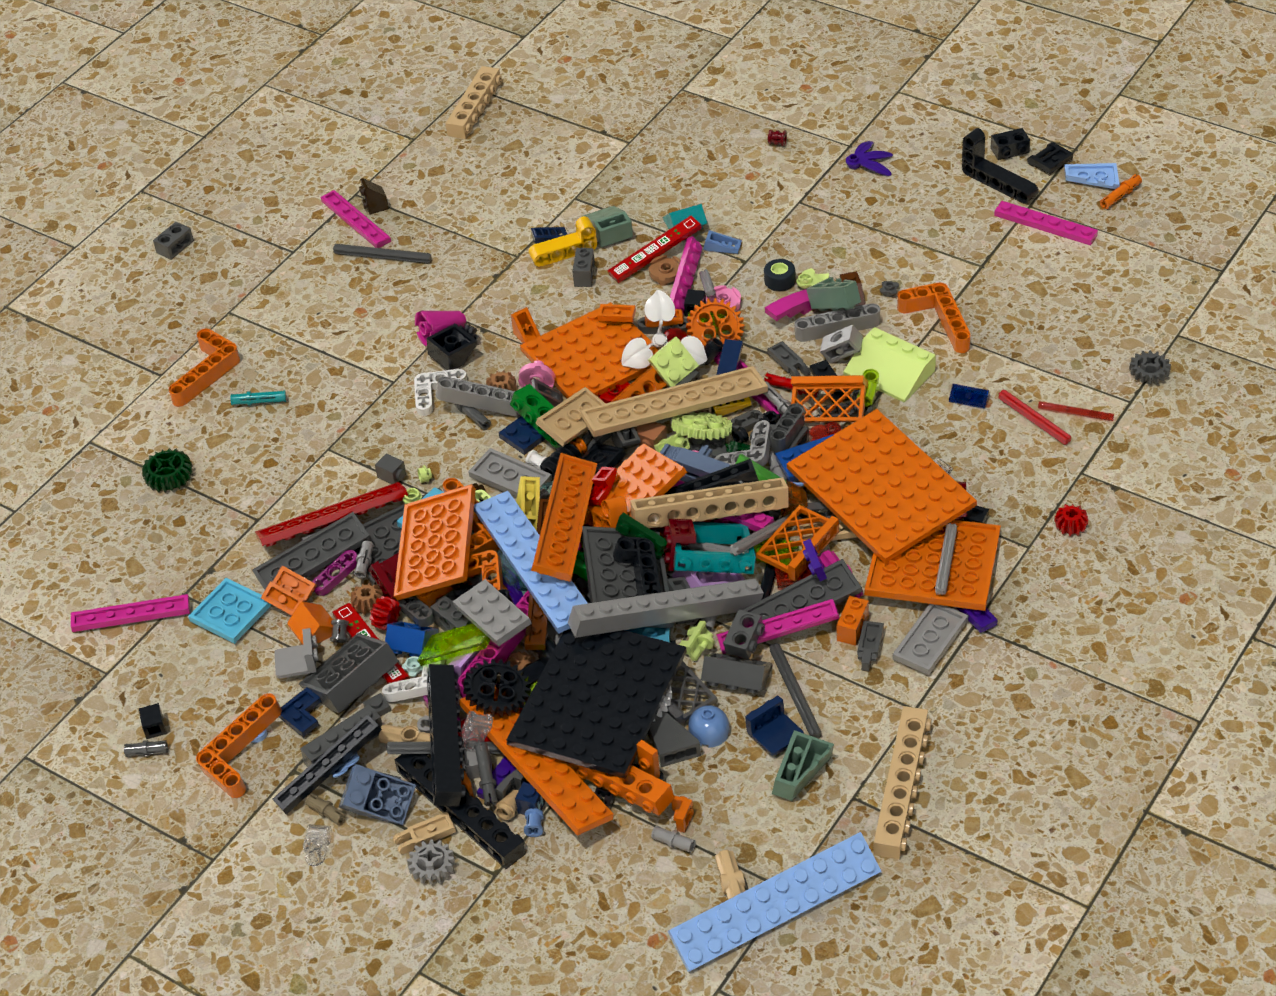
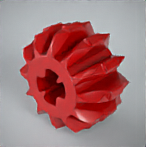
(1071, 519)
(384, 612)

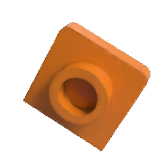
(683, 812)

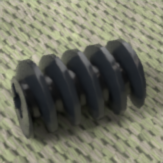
(551, 462)

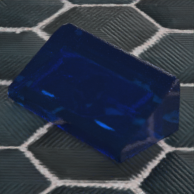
(969, 396)

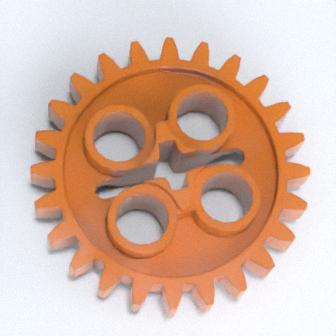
(731, 322)

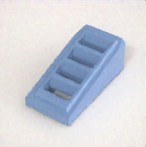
(721, 243)

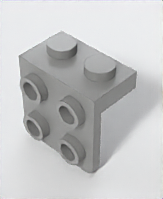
(297, 659)

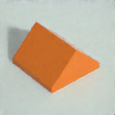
(311, 616)

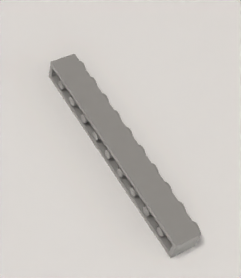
(663, 607)

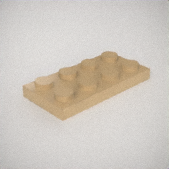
(565, 420)

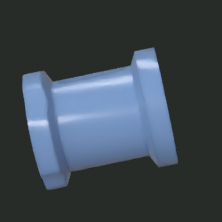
(533, 822)

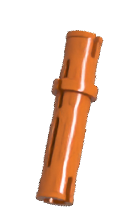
(1125, 187)

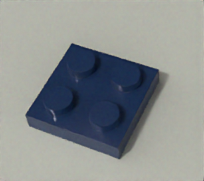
(521, 435)

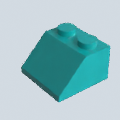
(678, 216)

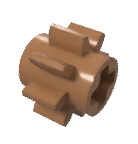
(520, 659)

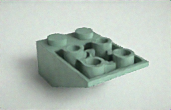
(611, 225)

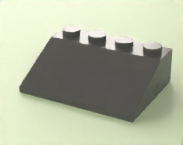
(350, 671)

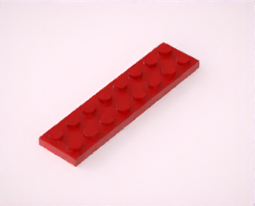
(324, 516)

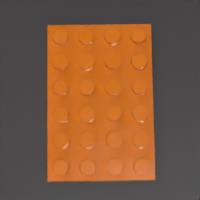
(435, 542)

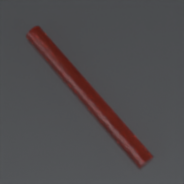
(1076, 411)

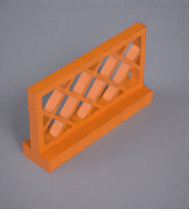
(831, 383)
(821, 538)

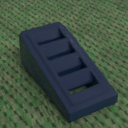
(543, 234)

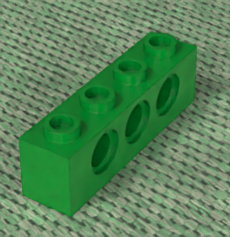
(532, 405)

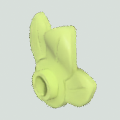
(809, 278)

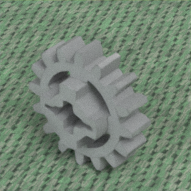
(431, 861)

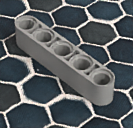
(823, 324)
(475, 395)

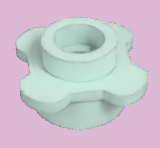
(412, 666)

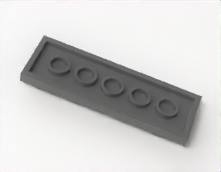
(316, 551)
(810, 591)

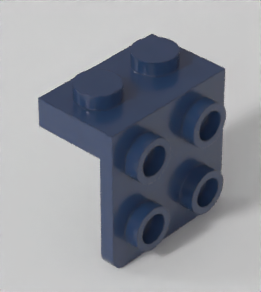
(771, 726)

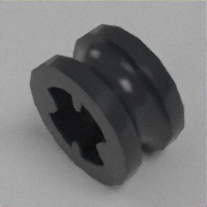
(740, 435)

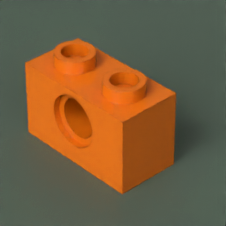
(851, 620)

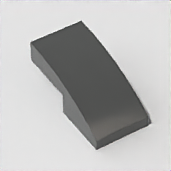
(511, 782)

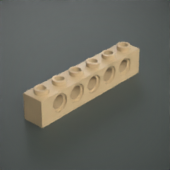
(473, 102)

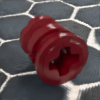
(777, 137)

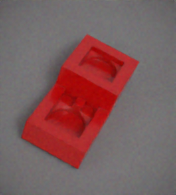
(603, 484)

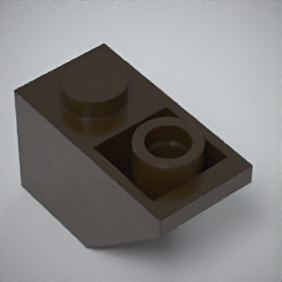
(374, 197)

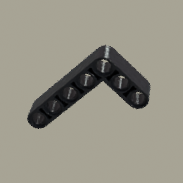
(991, 174)

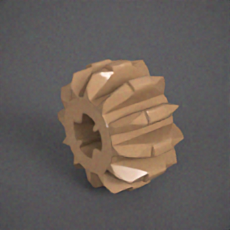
(502, 380)
(364, 597)

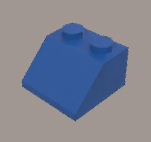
(408, 637)

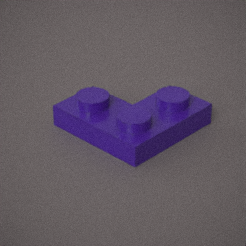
(816, 565)

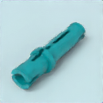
(260, 397)

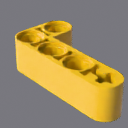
(564, 246)

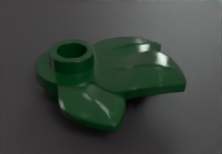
(736, 446)

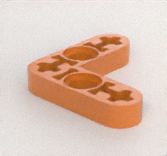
(487, 568)

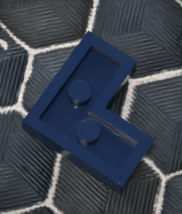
(296, 712)

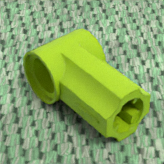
(873, 385)

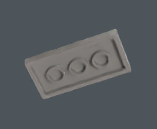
(504, 471)
(492, 612)
(930, 637)

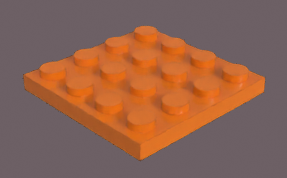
(645, 475)

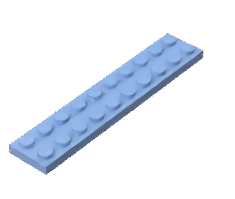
(518, 543)
(774, 901)

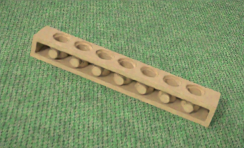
(723, 502)
(898, 794)

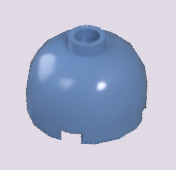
(709, 725)

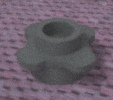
(889, 288)

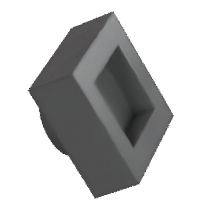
(379, 704)

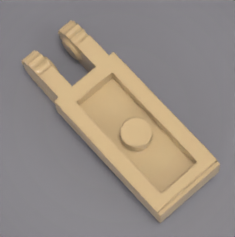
(432, 828)

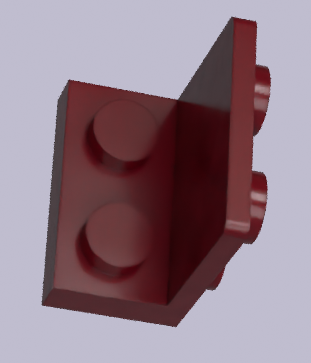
(680, 532)
(385, 575)

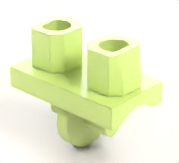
(674, 440)
(698, 640)

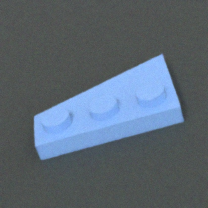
(1093, 174)

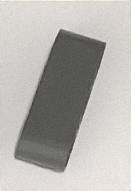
(787, 427)

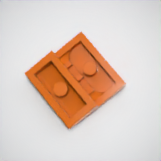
(288, 590)

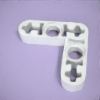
(427, 387)
(401, 689)

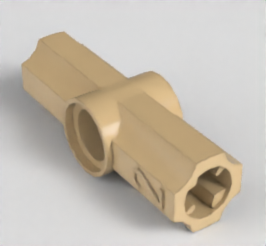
(398, 734)
(730, 876)

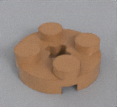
(662, 276)

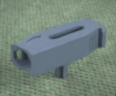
(695, 463)

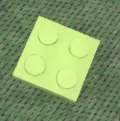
(673, 362)

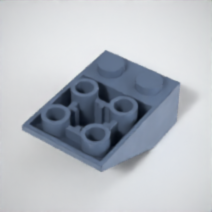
(377, 795)

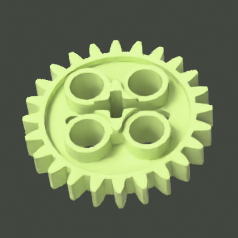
(701, 425)

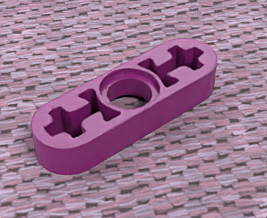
(343, 560)

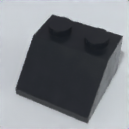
(451, 347)

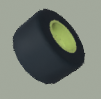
(779, 275)

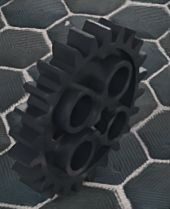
(481, 682)

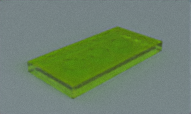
(453, 644)

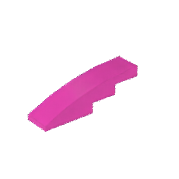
(789, 305)

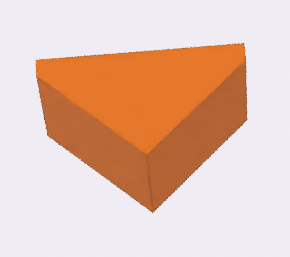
(524, 326)

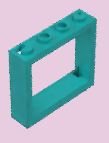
(716, 561)

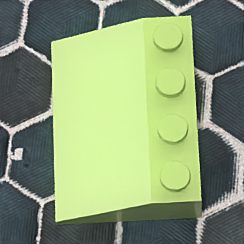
(899, 363)

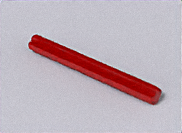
(1035, 417)

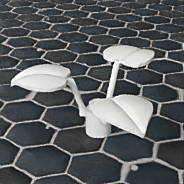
(659, 308)

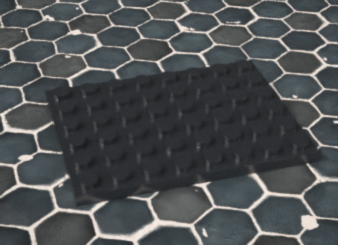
(597, 699)

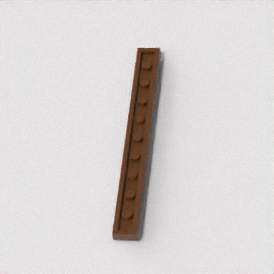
(537, 631)

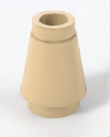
(507, 806)

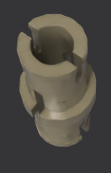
(325, 809)

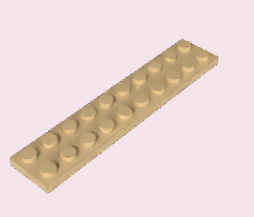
(673, 401)

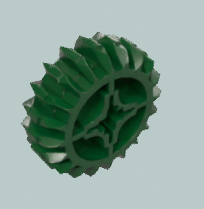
(167, 470)

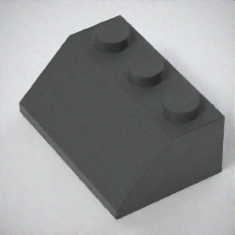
(735, 672)

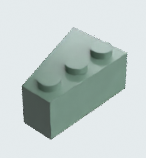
(833, 294)
(801, 762)

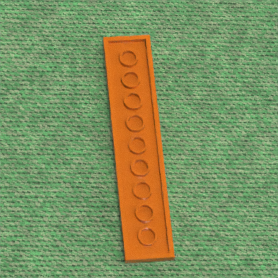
(564, 518)
(549, 776)

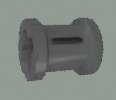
(336, 637)

